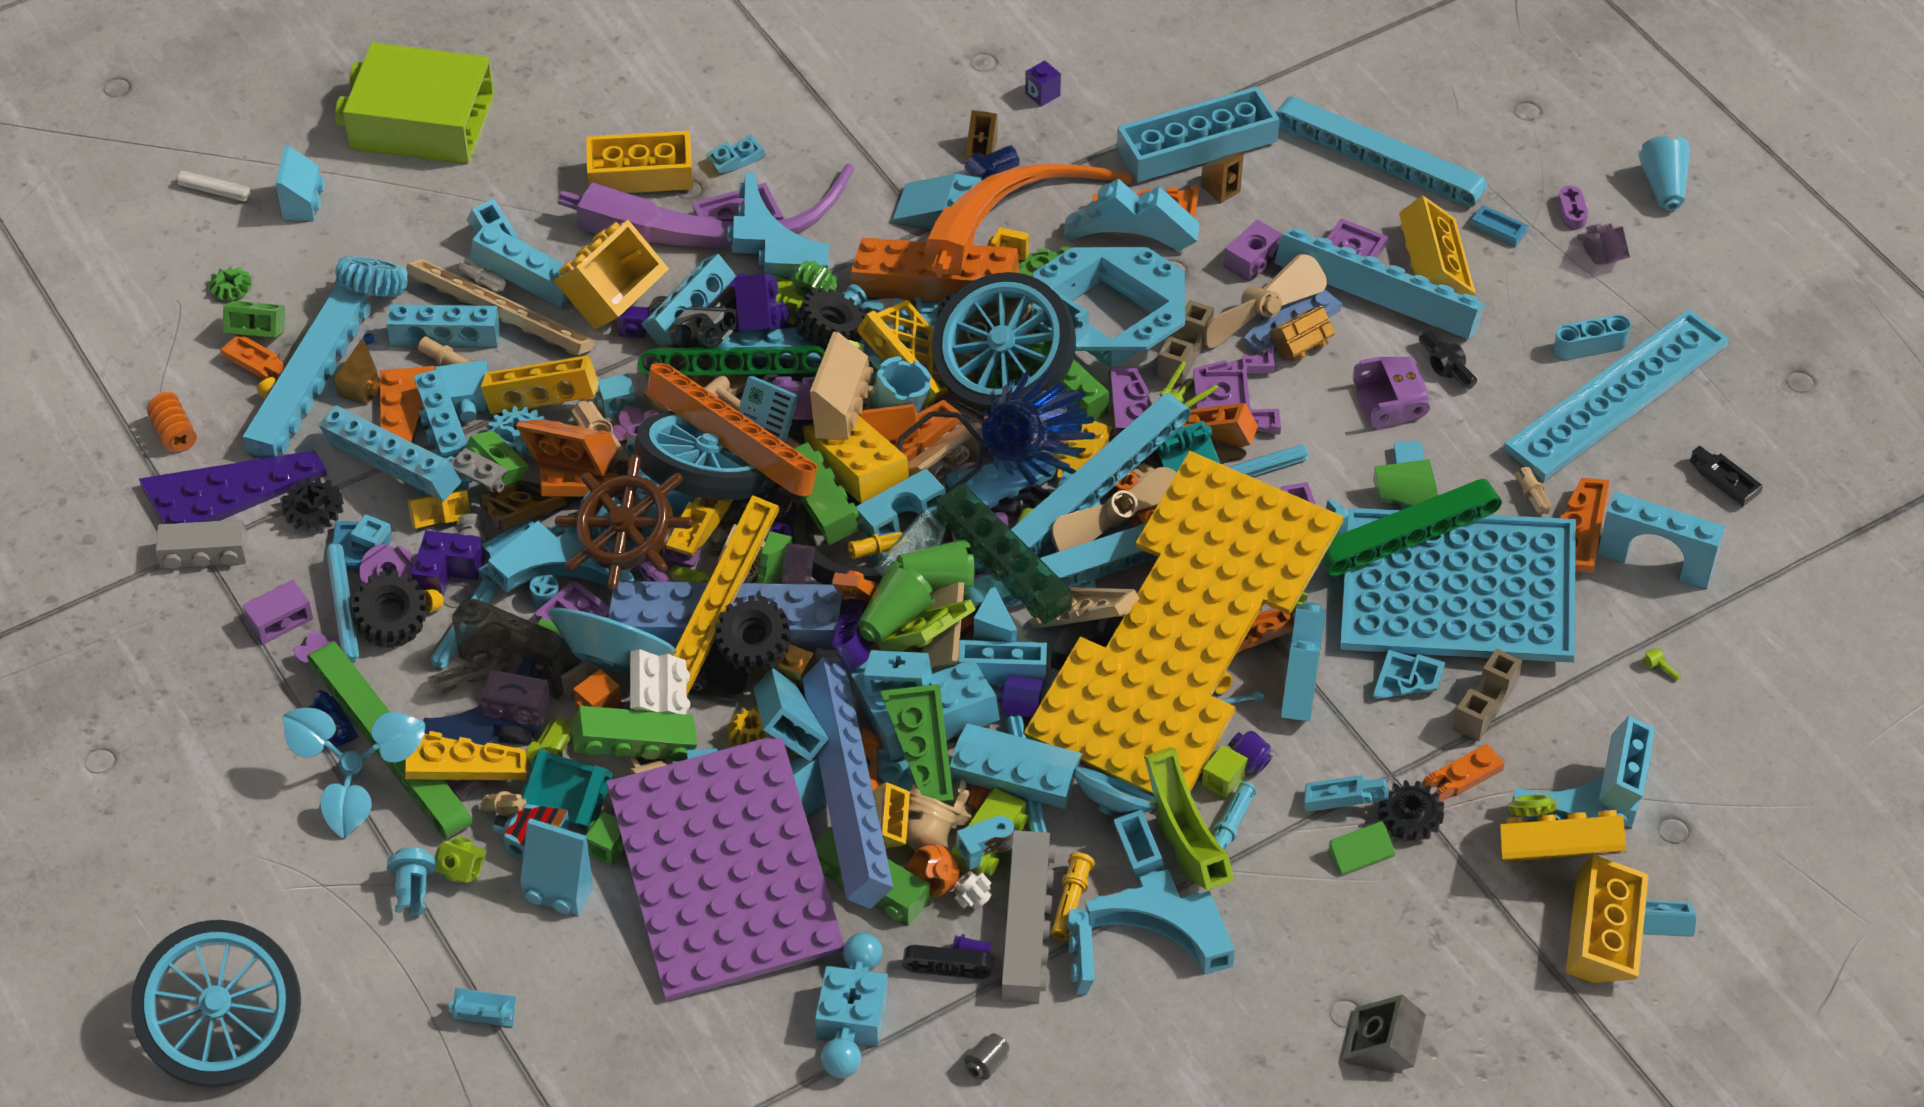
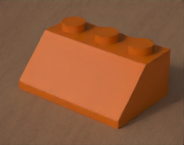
(568, 445)

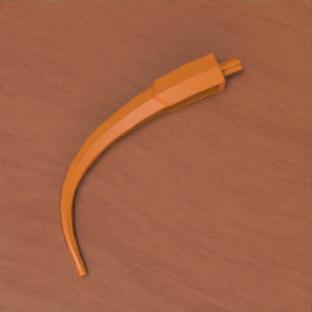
(955, 227)

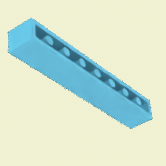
(1385, 284)
(306, 373)

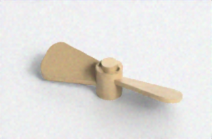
(1294, 282)
(1089, 523)

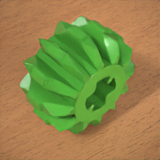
(812, 276)

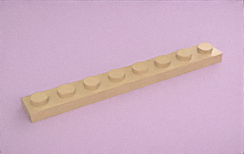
(508, 311)

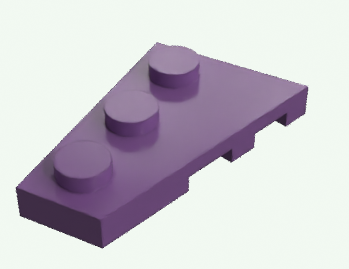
(1127, 396)

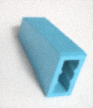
(787, 715)

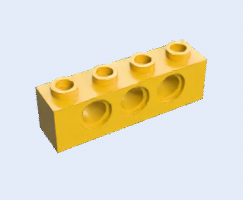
(552, 375)

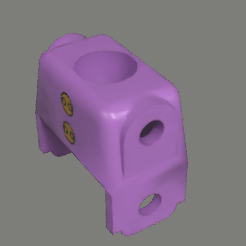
(1390, 391)

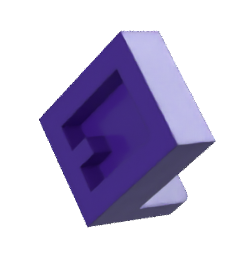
(630, 322)

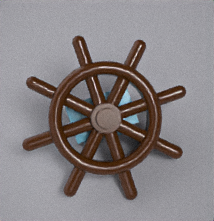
(631, 533)

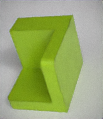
(1224, 771)

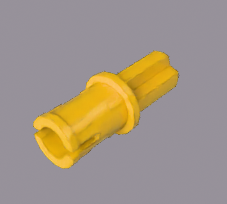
(873, 545)

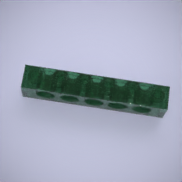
(1036, 585)

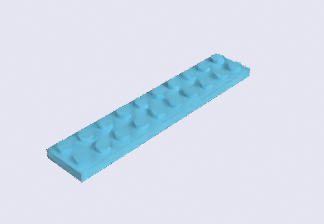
(1616, 394)

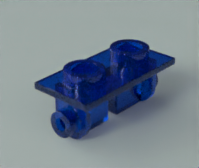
(344, 730)

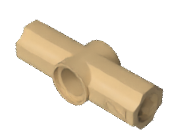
(588, 416)

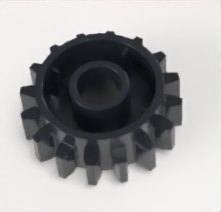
(1411, 812)

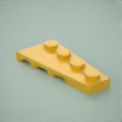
(463, 760)

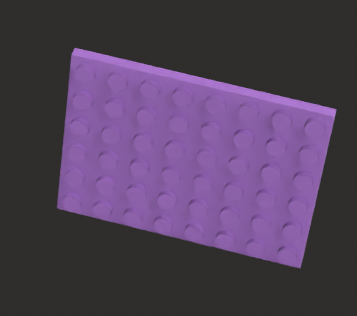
(725, 867)

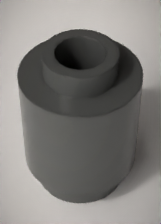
(987, 1056)

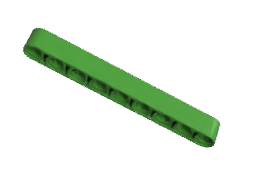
(364, 708)

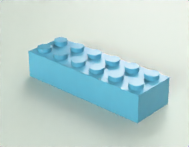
(1197, 134)

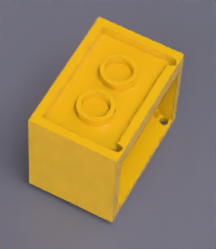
(610, 273)

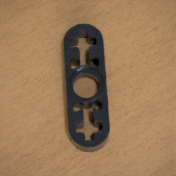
(947, 961)

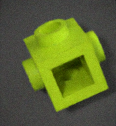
(460, 860)

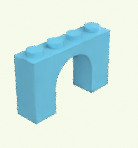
(1694, 536)

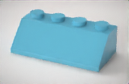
(1014, 765)

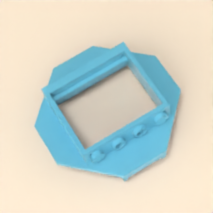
(1134, 273)

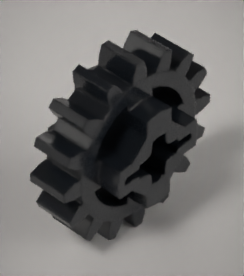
(326, 506)

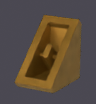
(982, 133)

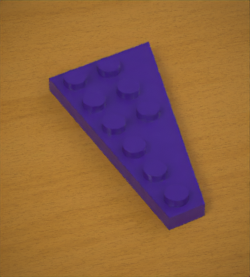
(229, 488)

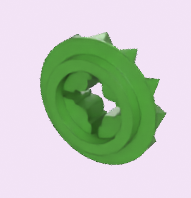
(227, 291)

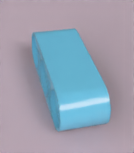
(1591, 337)

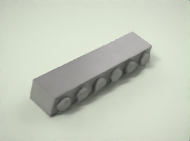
(1026, 917)

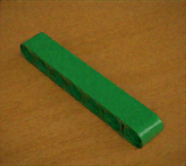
(745, 355)
(1411, 526)

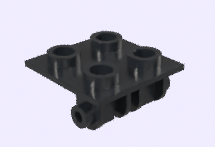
(719, 679)

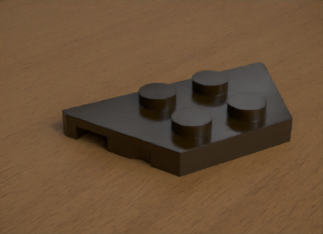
(520, 503)

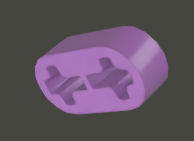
(1567, 207)

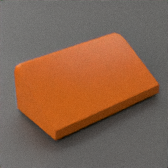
(892, 421)

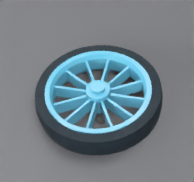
(1002, 340)
(708, 468)
(215, 1003)

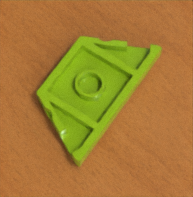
(926, 626)

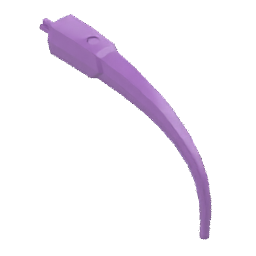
(604, 206)

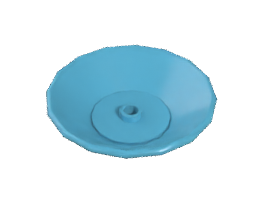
(604, 640)

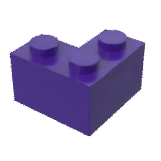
(758, 305)
(446, 556)

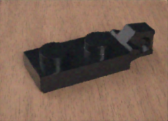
(1726, 475)

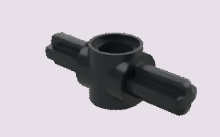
(1448, 359)

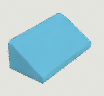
(1669, 918)

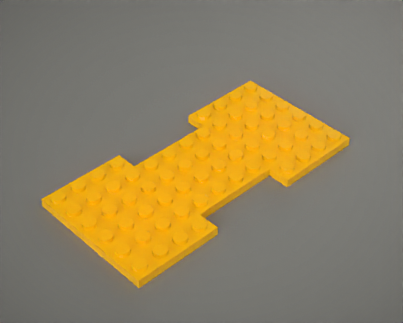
(1222, 556)

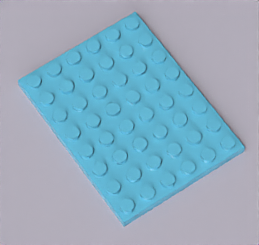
(1468, 592)

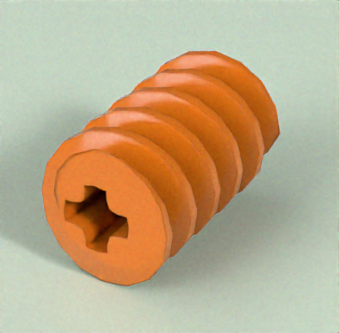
(171, 422)

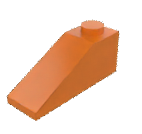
(1228, 423)

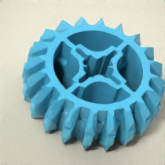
(371, 276)

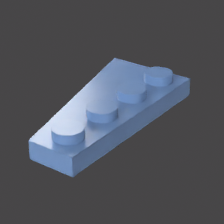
(1259, 337)

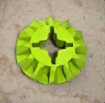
(1532, 805)

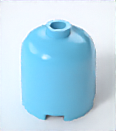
(900, 384)

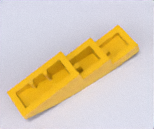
(706, 517)

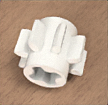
(972, 890)

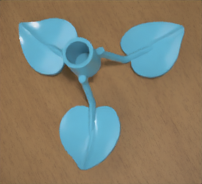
(347, 805)

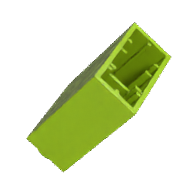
(417, 102)

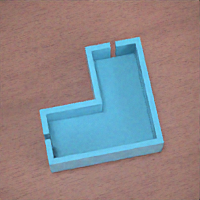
(964, 700)

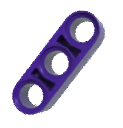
(847, 641)

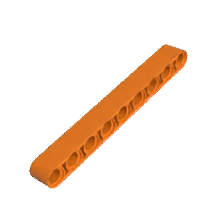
(734, 429)

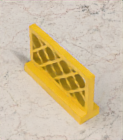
(887, 343)

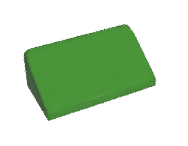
(1361, 848)

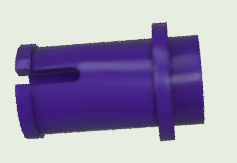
(962, 942)

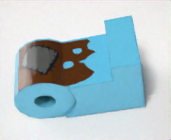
(984, 838)

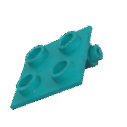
(1188, 438)

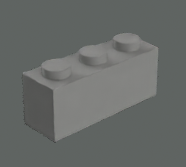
(201, 544)

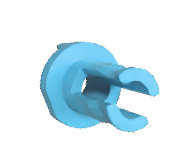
(411, 868)

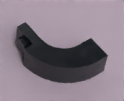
(1097, 631)

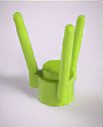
(1185, 388)

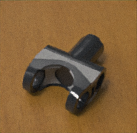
(714, 320)

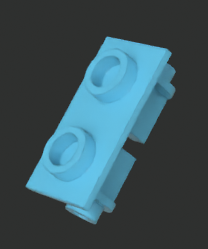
(483, 1007)

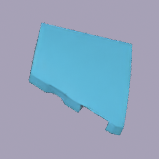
(1408, 675)

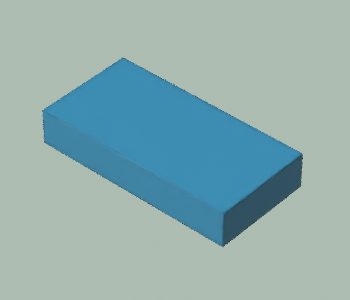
(1498, 226)

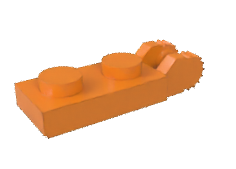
(1465, 772)

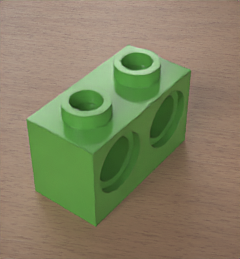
(253, 318)

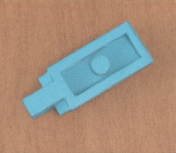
(1344, 792)
(1082, 949)

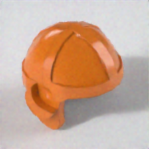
(936, 866)

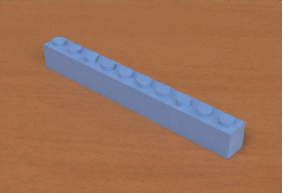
(848, 786)

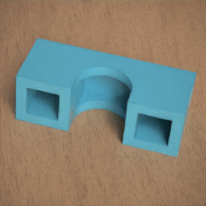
(913, 494)

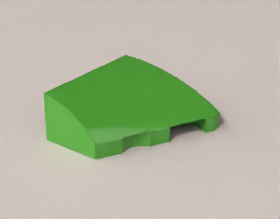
(1405, 483)
(773, 558)

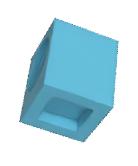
(615, 394)

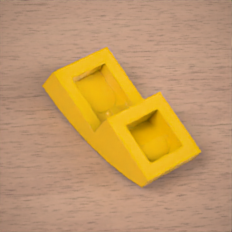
(430, 510)

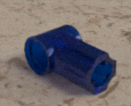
(993, 163)

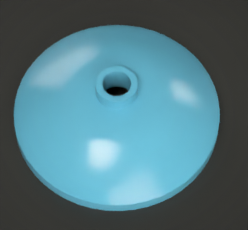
(1113, 794)

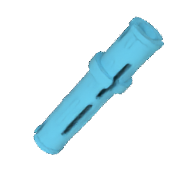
(1226, 829)

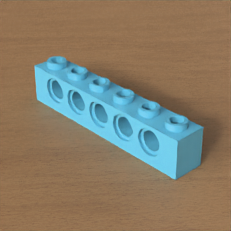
(390, 453)

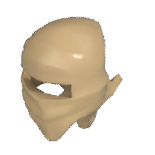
(932, 820)

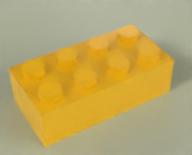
(641, 161)
(863, 463)

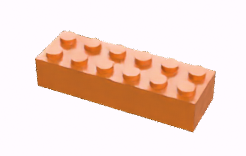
(897, 269)

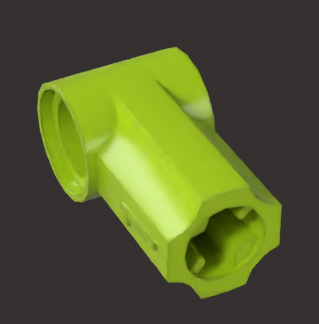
(553, 739)

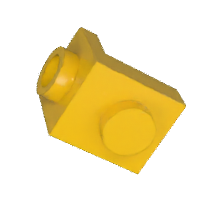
(1011, 239)

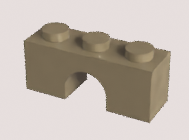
(1187, 342)
(1481, 705)

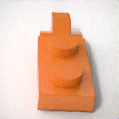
(253, 357)

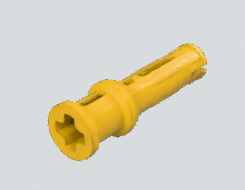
(1074, 885)

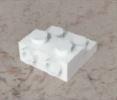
(658, 683)

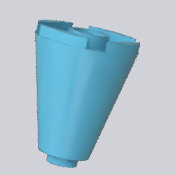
(1666, 169)

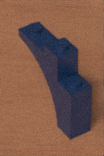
(483, 728)

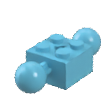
(851, 1006)

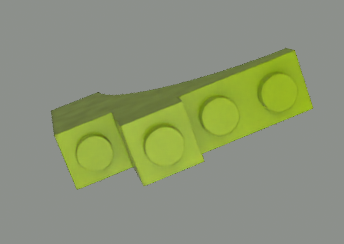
(1181, 824)

